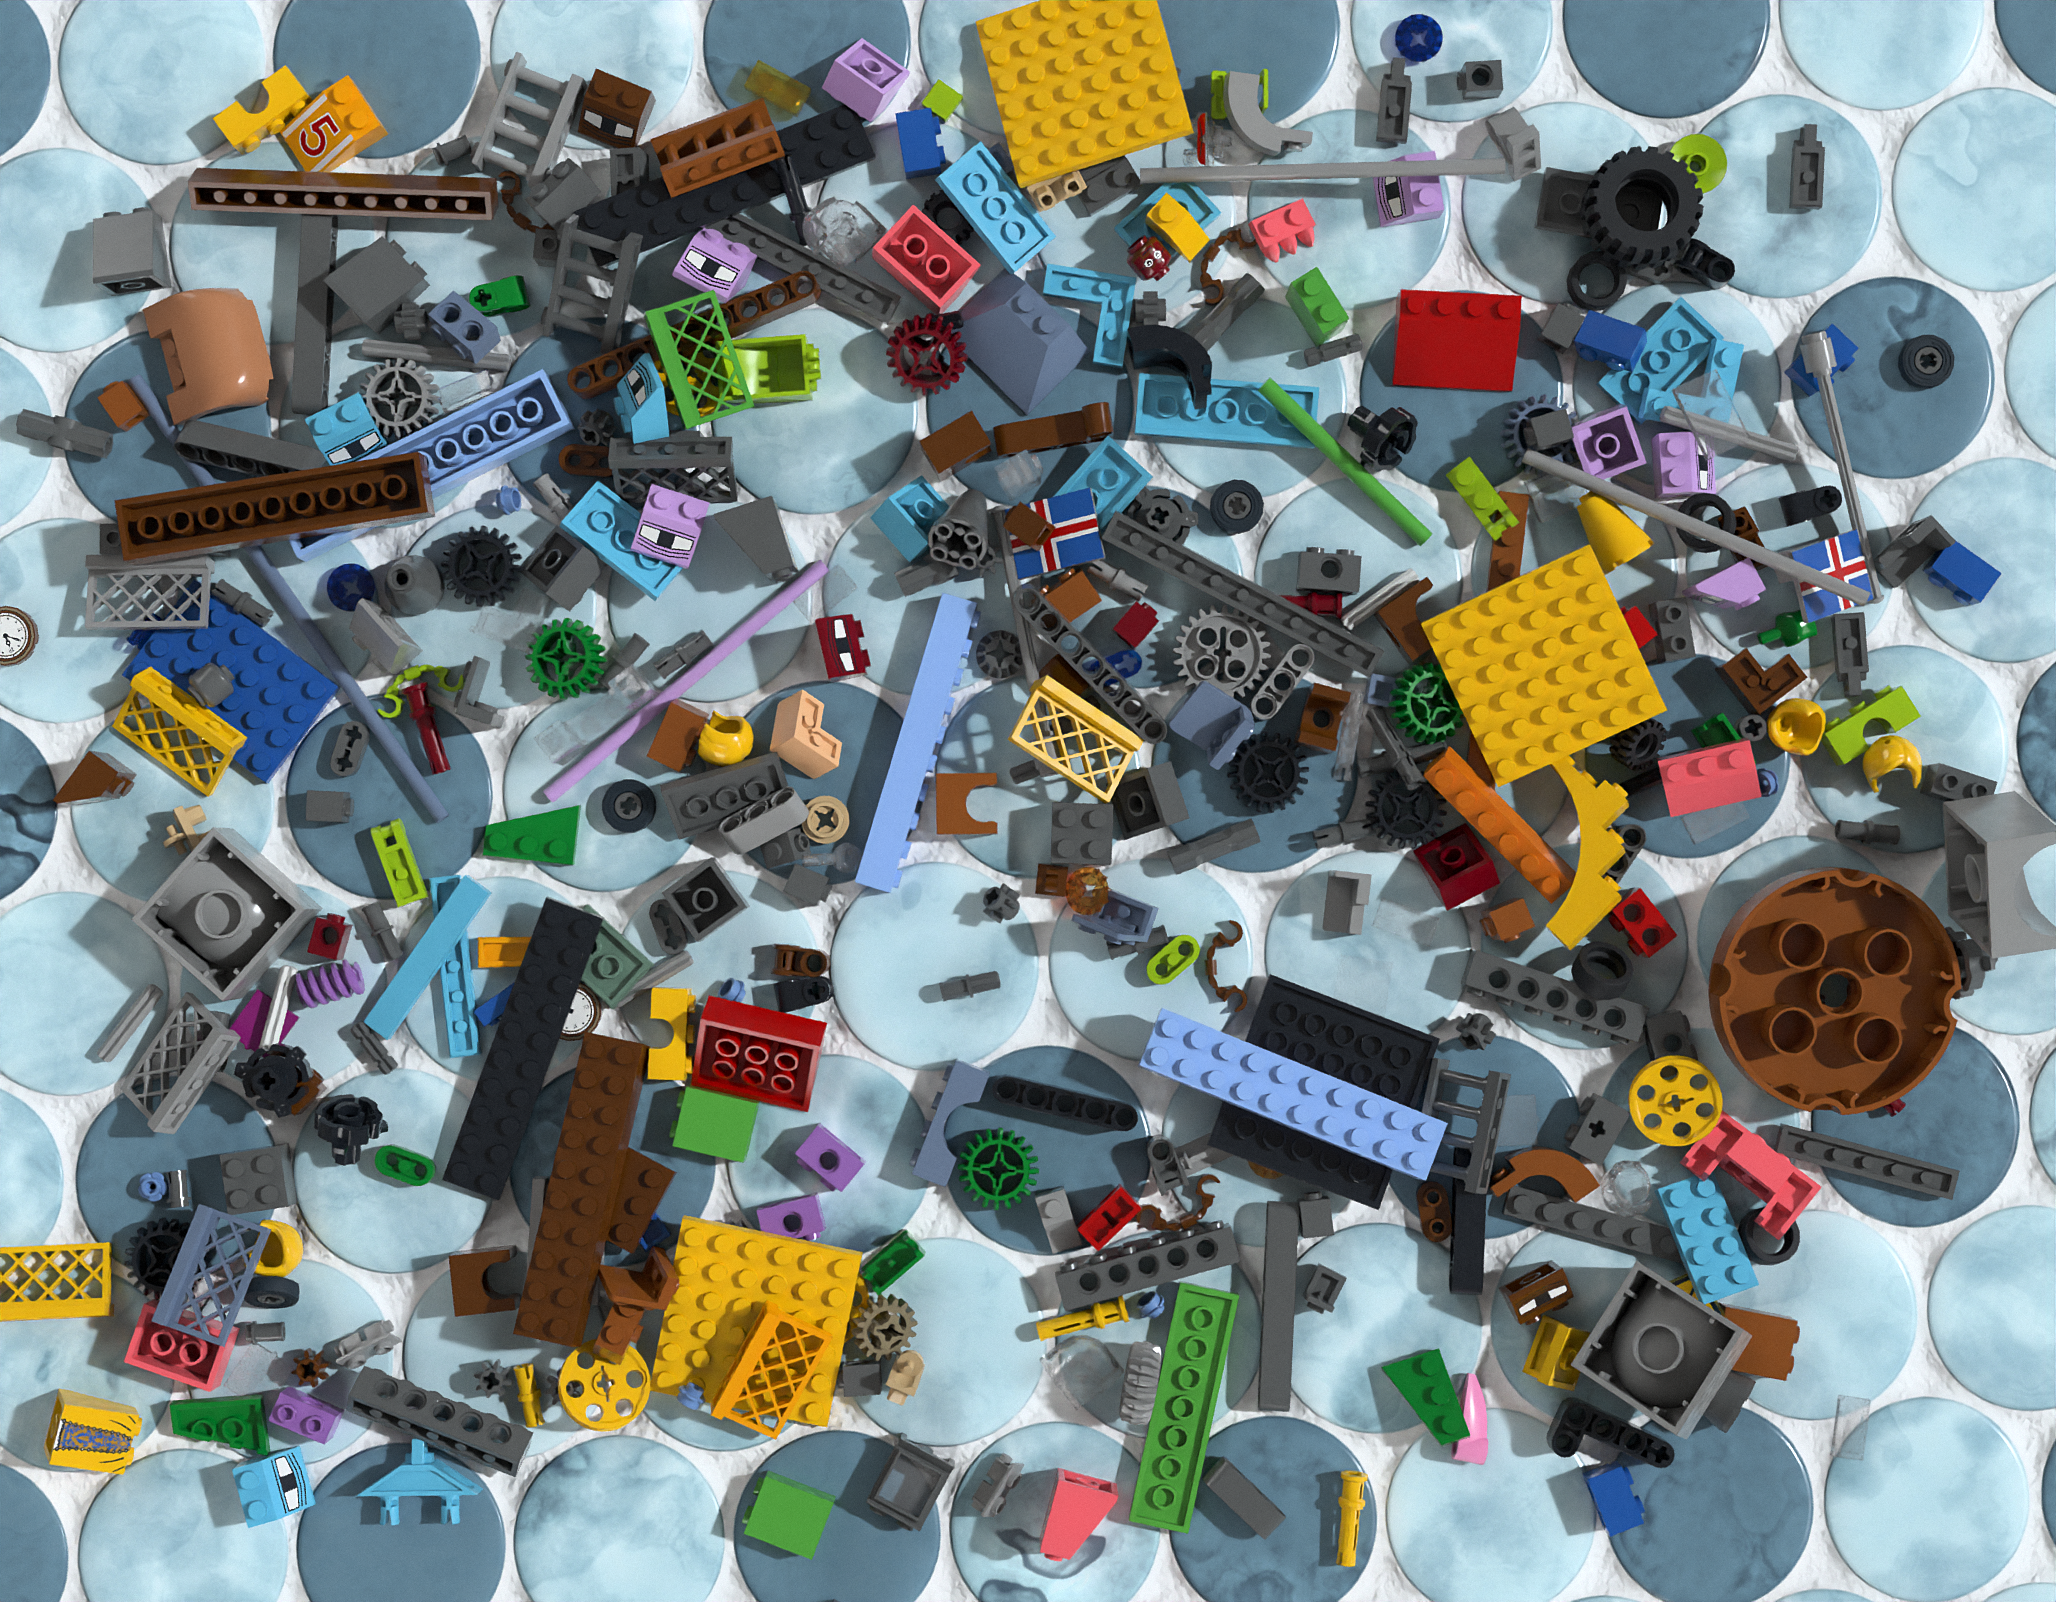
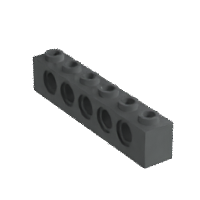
(1480, 966)
(1164, 1271)
(448, 1434)

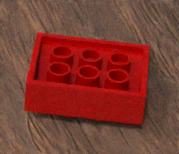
(1456, 340)
(758, 1053)

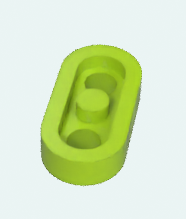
(1173, 959)

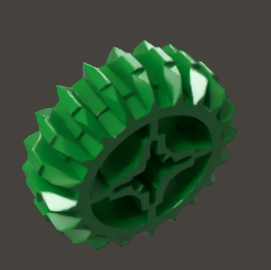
(565, 645)
(1420, 723)
(984, 1168)

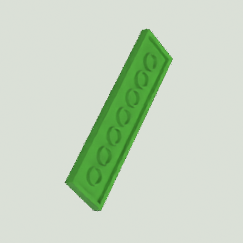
(1183, 1407)

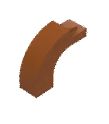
(1567, 1171)

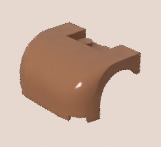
(210, 351)

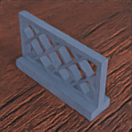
(186, 1271)

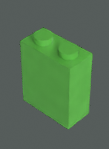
(1316, 306)
(714, 1123)
(788, 1514)

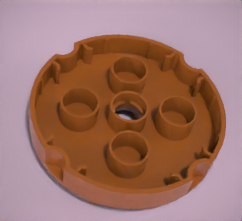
(1897, 990)

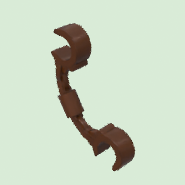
(508, 198)
(1211, 253)
(1211, 966)
(1188, 1220)

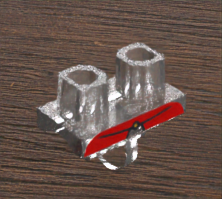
(1209, 142)

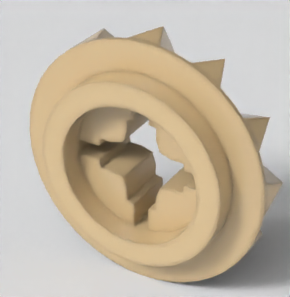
(840, 819)

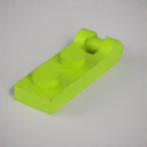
(1481, 497)
(399, 863)

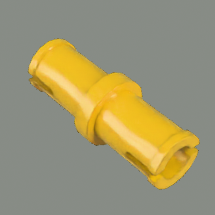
(529, 1395)

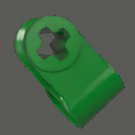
(504, 296)

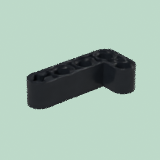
(1612, 1436)

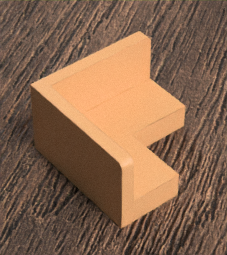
(800, 738)

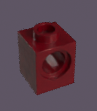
(1136, 624)
(318, 943)

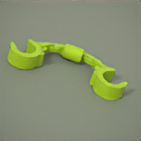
(415, 672)

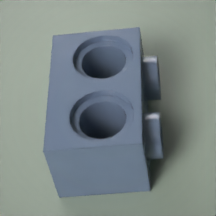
(468, 324)

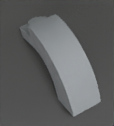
(1249, 123)

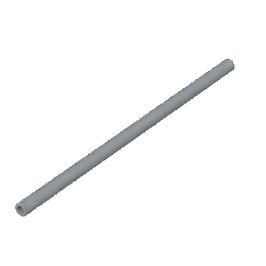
(1323, 170)
(1696, 527)

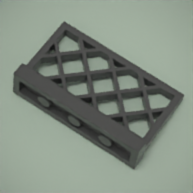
(674, 455)

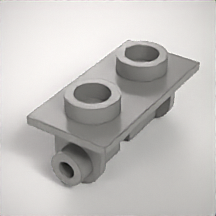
(1198, 1155)
(354, 1351)
(993, 1496)

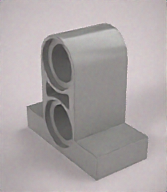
(1516, 142)

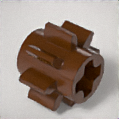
(303, 1367)

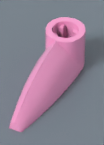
(1474, 1411)

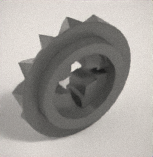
(989, 663)

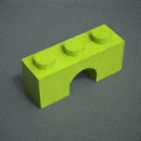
(1845, 737)

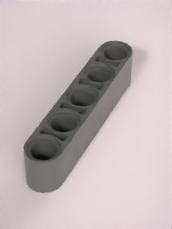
(243, 450)

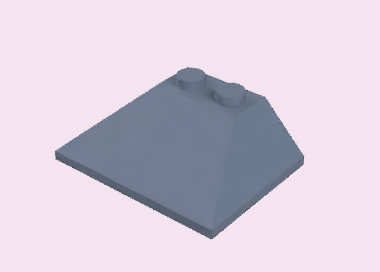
(1019, 340)

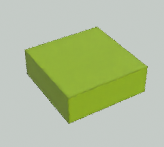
(942, 100)

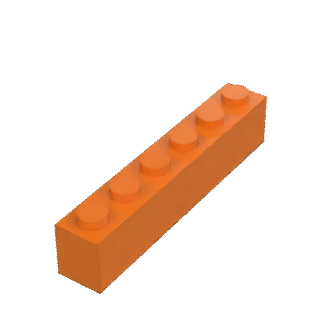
(1499, 824)

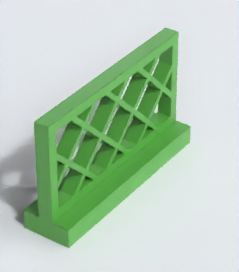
(673, 367)

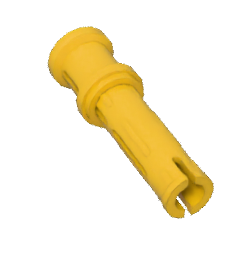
(1097, 1315)
(1351, 1504)

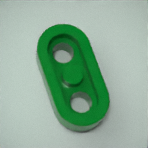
(405, 1166)

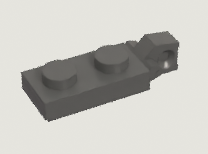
(1394, 104)
(1807, 170)
(1850, 651)

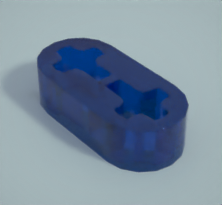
(1117, 659)

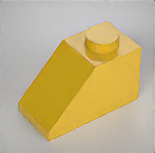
(1177, 227)

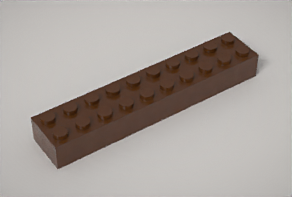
(274, 508)
(582, 1190)

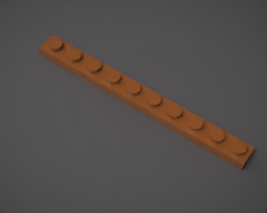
(1503, 567)

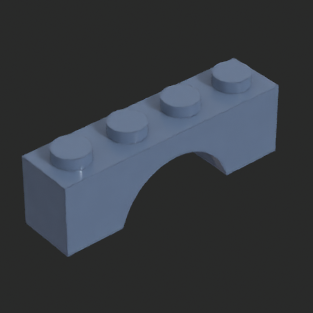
(963, 1086)

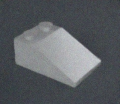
(383, 637)

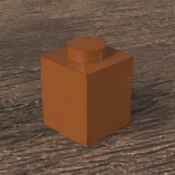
(123, 405)

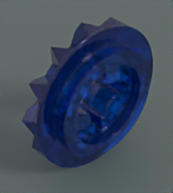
(1418, 24)
(350, 573)

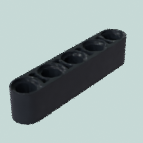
(1077, 1112)
(1467, 1234)

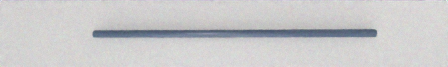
(304, 621)

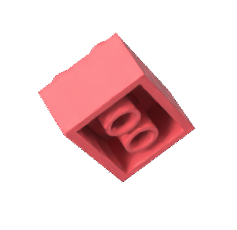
(178, 1353)

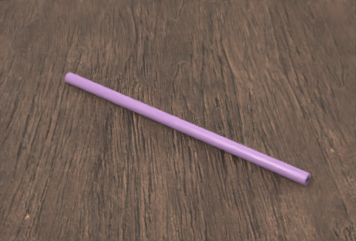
(686, 681)

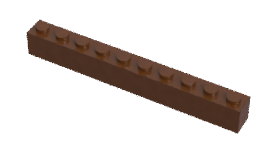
(343, 193)

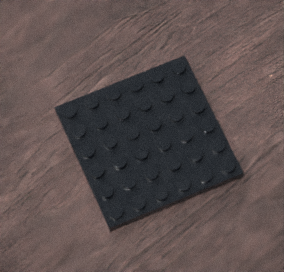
(1342, 1044)

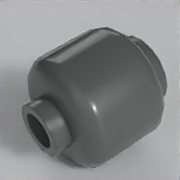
(211, 684)

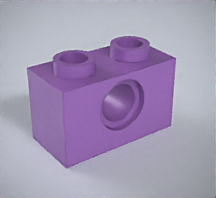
(822, 1141)
(806, 1208)
(306, 1415)

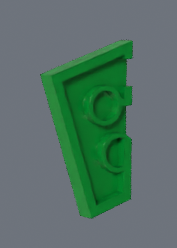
(536, 837)
(1429, 1391)
(223, 1419)

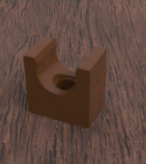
(956, 446)
(1402, 623)
(1332, 703)
(471, 1285)

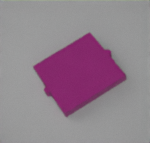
(252, 1021)

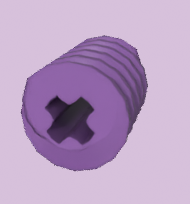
(330, 984)

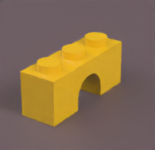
(286, 101)
(675, 1007)

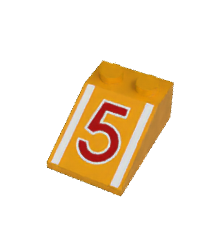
(333, 128)

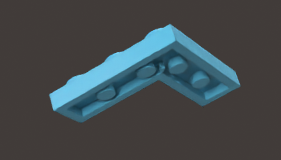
(1107, 289)
(1722, 356)

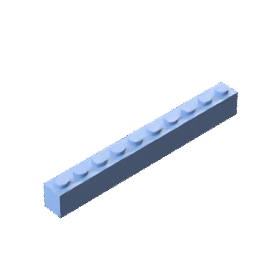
(917, 742)

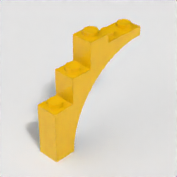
(1590, 894)

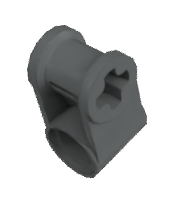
(1166, 1169)

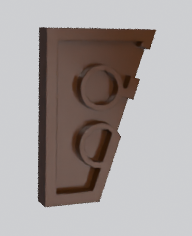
(637, 1199)

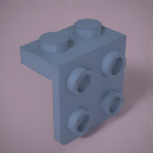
(1213, 723)
(1120, 920)

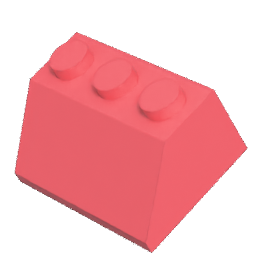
(925, 260)
(1709, 777)

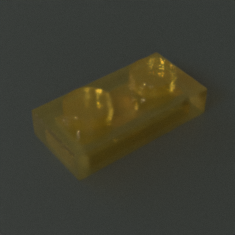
(777, 88)

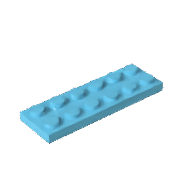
(1232, 413)

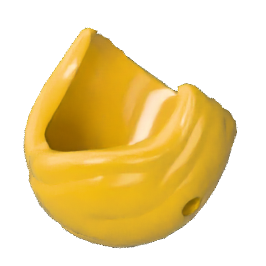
(1801, 726)
(725, 740)
(1891, 753)
(281, 1252)

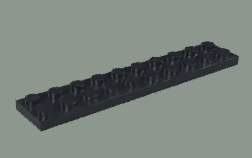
(820, 149)
(523, 1048)

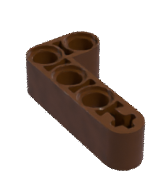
(1054, 432)

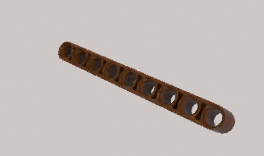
(737, 326)

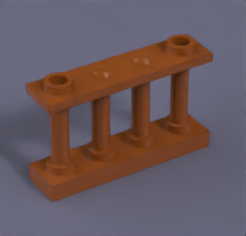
(717, 147)

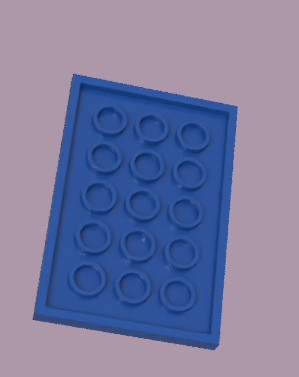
(274, 688)

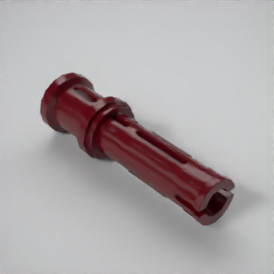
(1319, 604)
(423, 714)

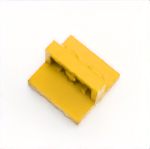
(1553, 1353)

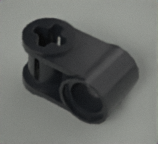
(1702, 264)
(1806, 504)
(798, 993)

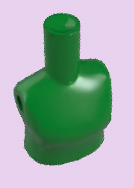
(1789, 629)

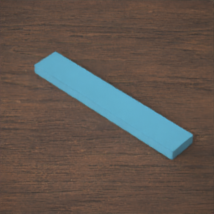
(427, 957)
(457, 981)

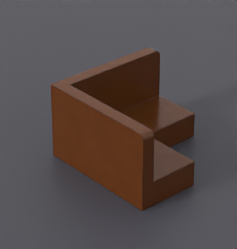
(1756, 687)

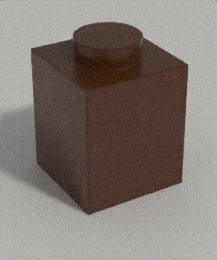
(1028, 526)

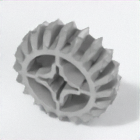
(399, 386)
(1140, 1383)

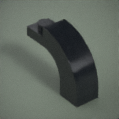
(1176, 350)

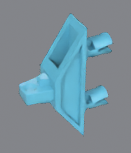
(421, 1477)

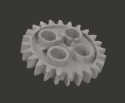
(1249, 655)

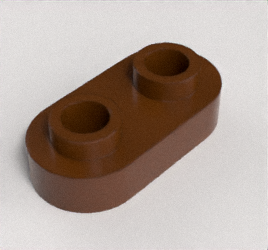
(590, 460)
(1433, 1211)

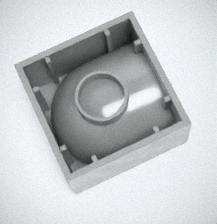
(1986, 883)
(226, 913)
(1661, 1350)

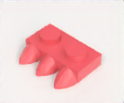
(1282, 228)

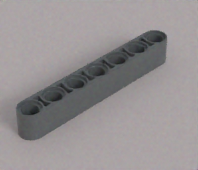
(314, 314)
(1095, 677)
(1278, 1306)

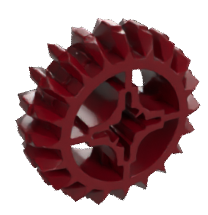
(917, 346)

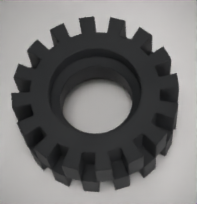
(935, 205)
(1638, 744)

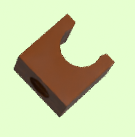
(951, 801)

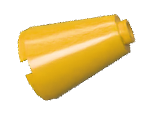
(1611, 531)

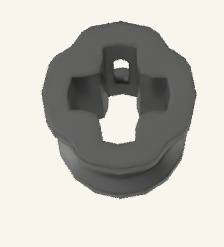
(1756, 734)

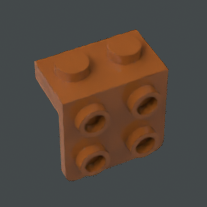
(648, 1288)

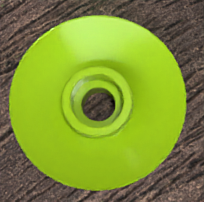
(1707, 154)

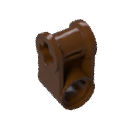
(797, 961)

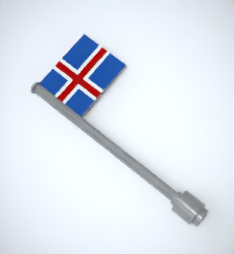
(1071, 544)
(1849, 553)

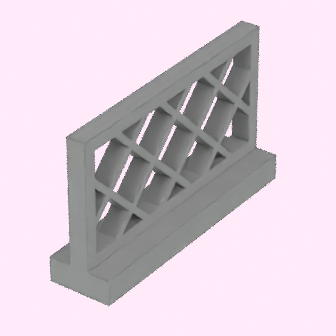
(115, 567)
(192, 1078)

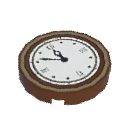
(17, 636)
(583, 1016)

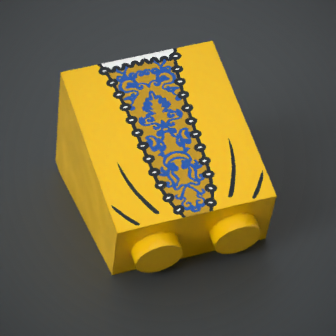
(91, 1433)

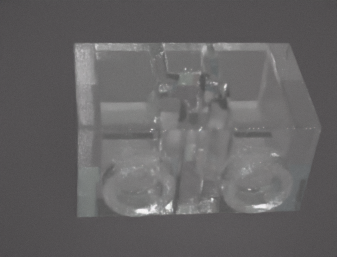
(1019, 474)

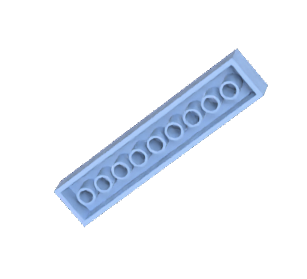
(471, 443)
(1292, 1094)

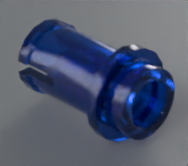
(141, 636)

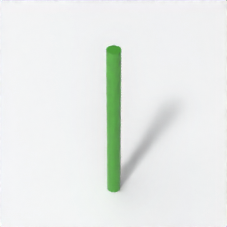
(1344, 461)

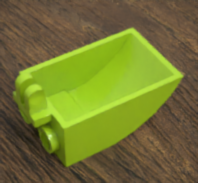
(774, 369)

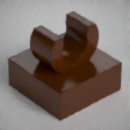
(1051, 880)

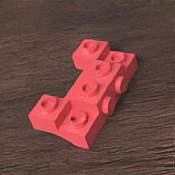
(1757, 1168)

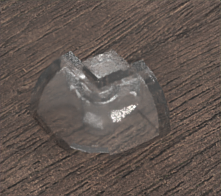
(841, 231)
(1081, 1368)

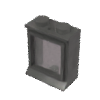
(909, 1484)

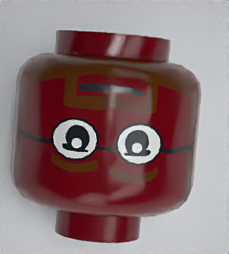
(1148, 258)

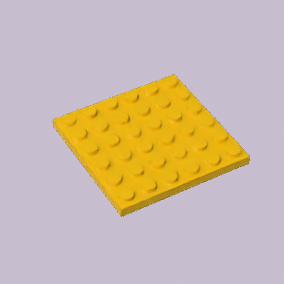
(1082, 83)
(1544, 665)
(722, 1288)

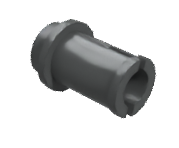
(452, 150)
(178, 1189)
(264, 1332)

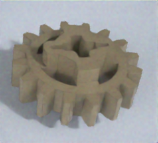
(880, 1316)

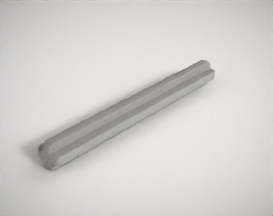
(432, 355)
(1757, 443)

